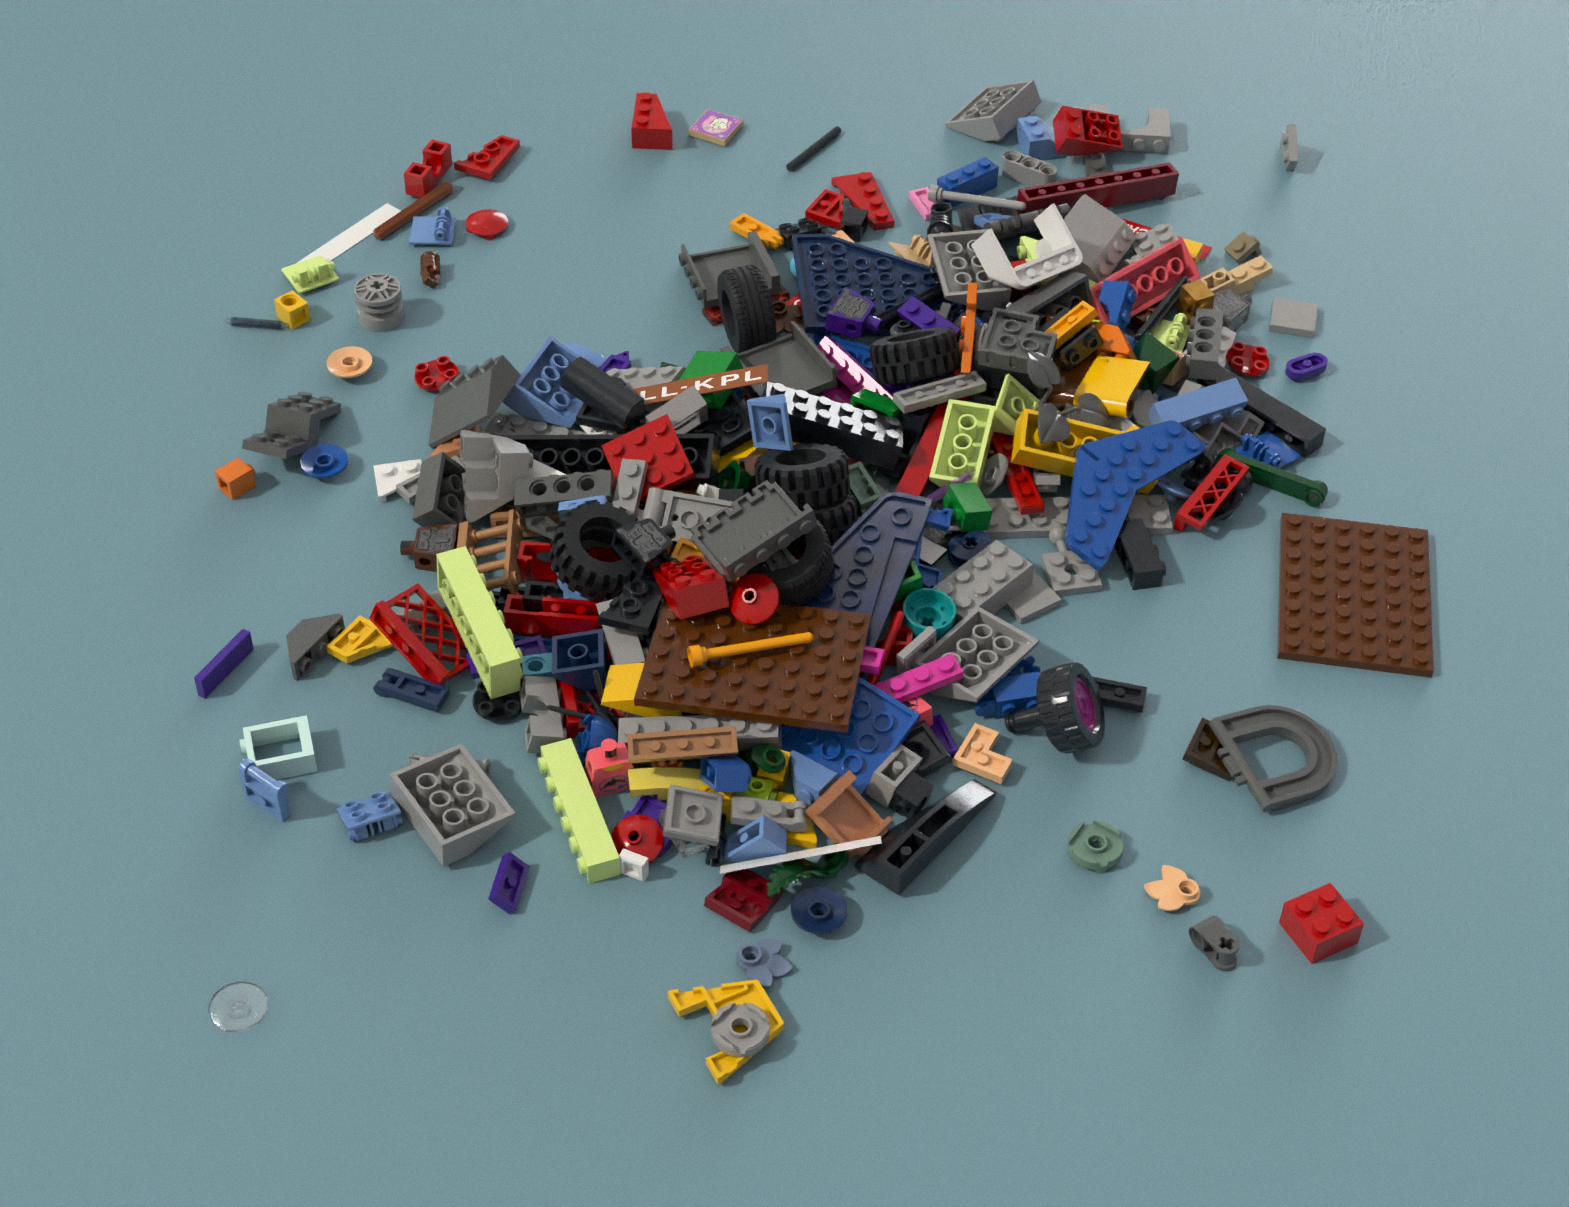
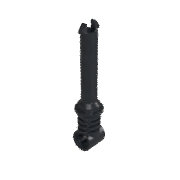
(940, 223)

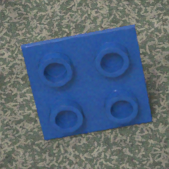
(1267, 449)

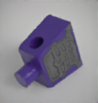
(852, 315)

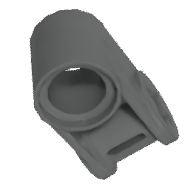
(1215, 942)

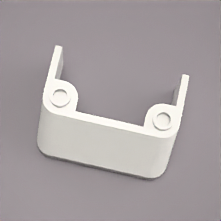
(1055, 253)

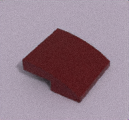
(742, 898)

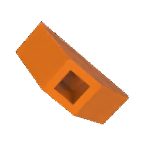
(1114, 342)

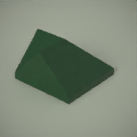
(1161, 361)

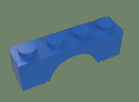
(1118, 299)

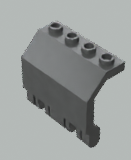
(1004, 228)

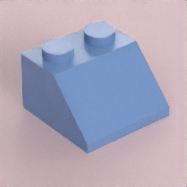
(1036, 138)

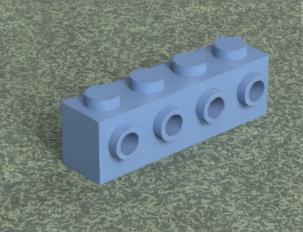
(1201, 405)

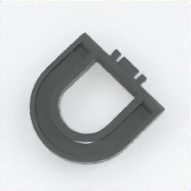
(1285, 722)

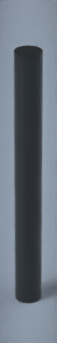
(813, 148)

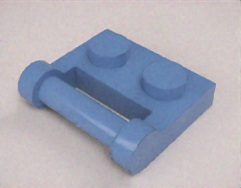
(264, 790)

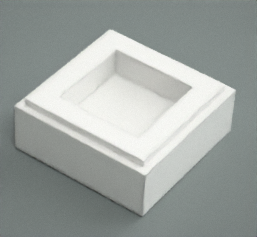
(634, 865)

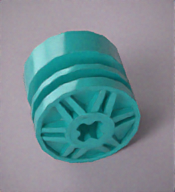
(929, 608)

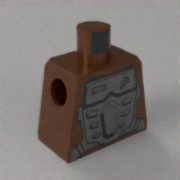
(428, 543)

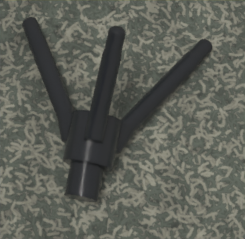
(601, 710)

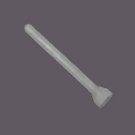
(937, 193)

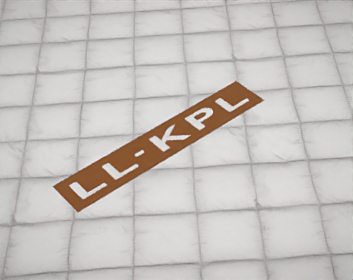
(705, 383)

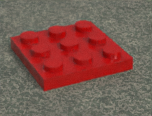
(660, 448)

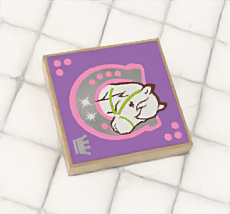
(715, 127)

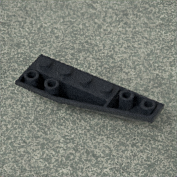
(922, 837)

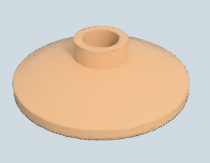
(349, 362)

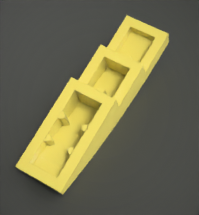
(658, 779)

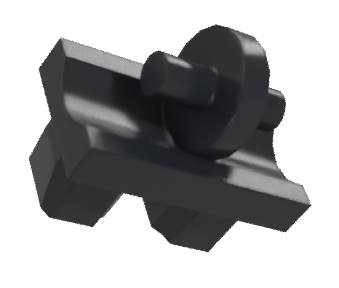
(1198, 470)

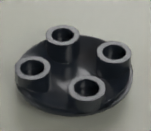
(496, 709)

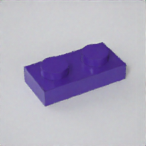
(509, 882)

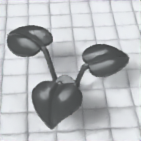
(1051, 423)

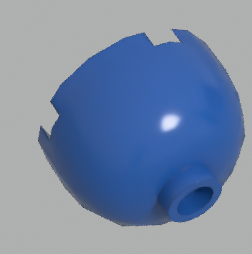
(596, 730)

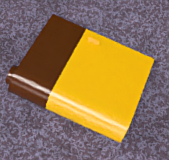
(1107, 377)

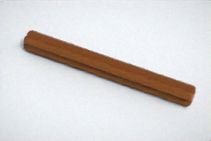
(413, 210)

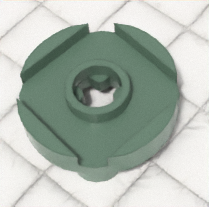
(1095, 858)

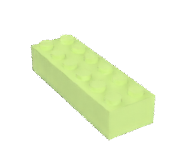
(479, 622)

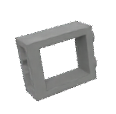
(684, 411)

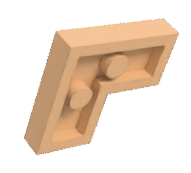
(977, 757)

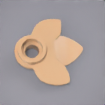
(1172, 889)

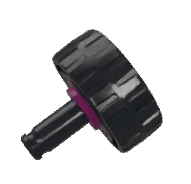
(1066, 708)

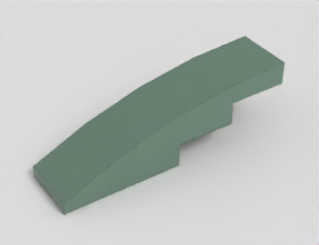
(862, 488)

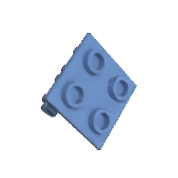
(433, 229)
(367, 811)

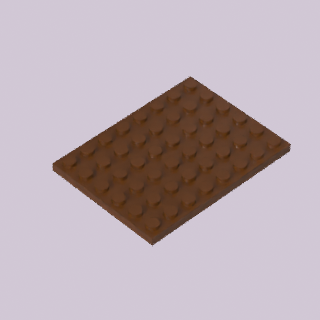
(1355, 595)
(784, 685)

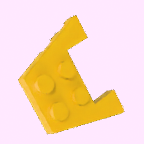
(721, 1064)

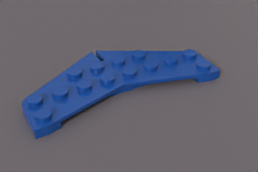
(1110, 474)

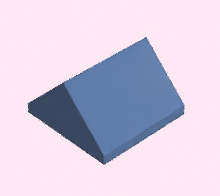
(770, 422)

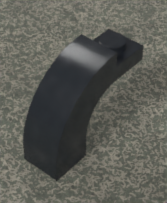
(913, 429)

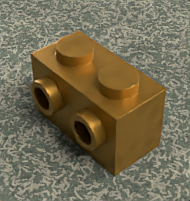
(1194, 296)

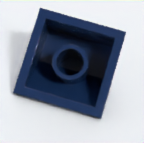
(578, 655)

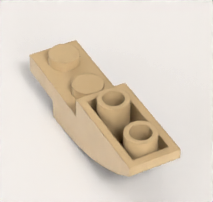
(1239, 279)

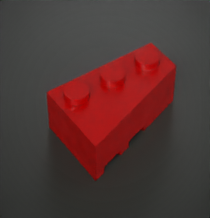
(650, 124)

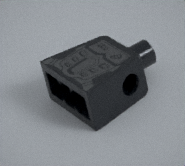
(643, 544)

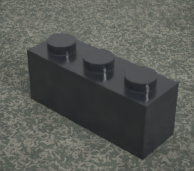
(1139, 555)

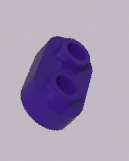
(1306, 366)

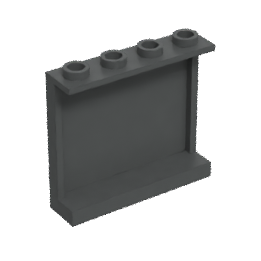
(707, 266)
(792, 362)

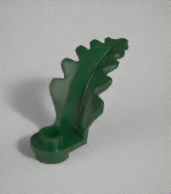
(763, 757)
(826, 867)

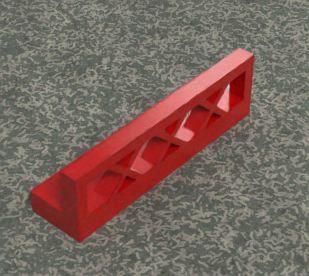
(1208, 489)

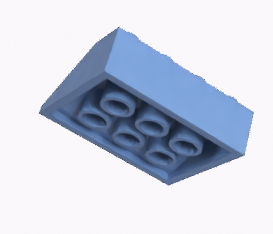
(539, 388)

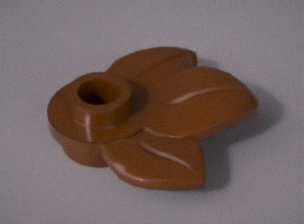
(785, 314)

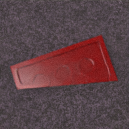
(866, 195)

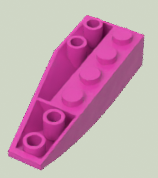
(851, 374)

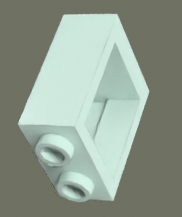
(277, 731)

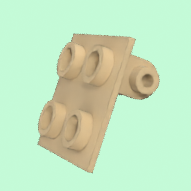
(918, 251)

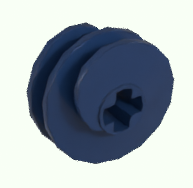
(967, 545)

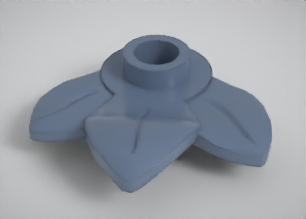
(766, 962)

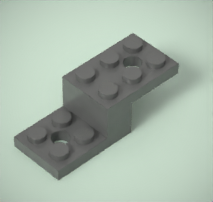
(292, 425)

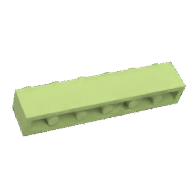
(579, 810)

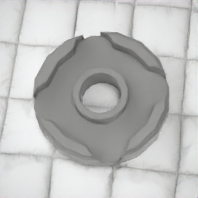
(740, 1043)

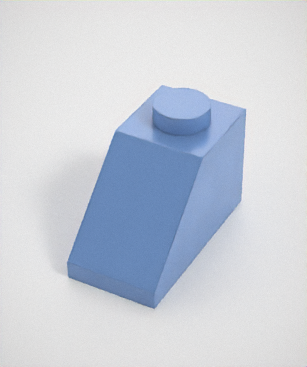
(809, 777)
(756, 841)

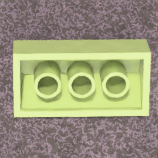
(963, 442)

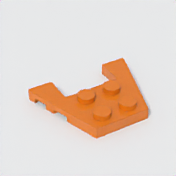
(968, 329)

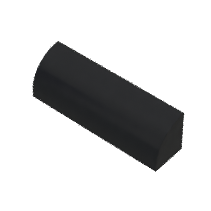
(603, 393)

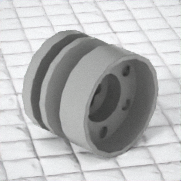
(379, 302)

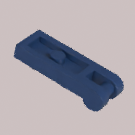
(412, 689)

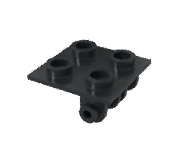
(804, 226)

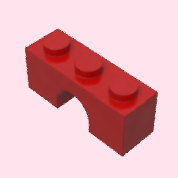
(423, 177)

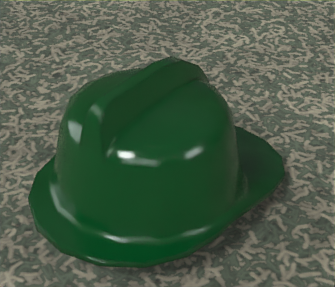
(735, 478)

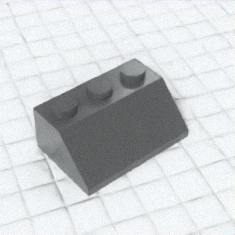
(439, 492)

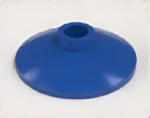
(324, 460)

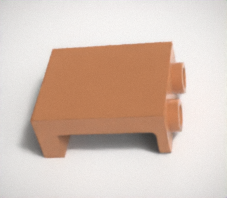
(847, 815)

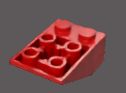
(1086, 132)
(691, 587)

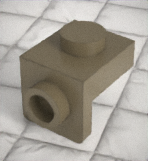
(1243, 247)

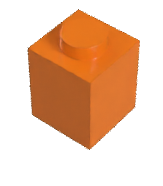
(235, 478)

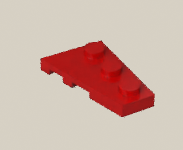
(490, 159)

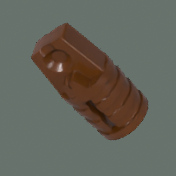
(430, 268)

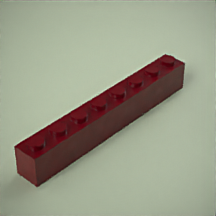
(1105, 189)

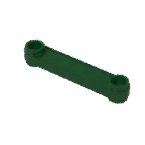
(1280, 480)

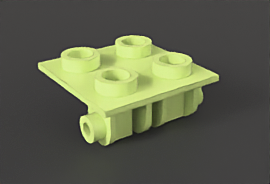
(310, 274)
(1173, 333)

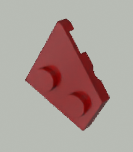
(827, 209)

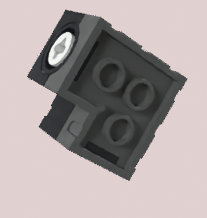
(1005, 348)

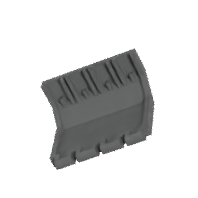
(751, 530)

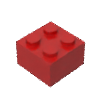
(1321, 923)

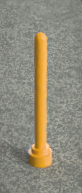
(699, 655)

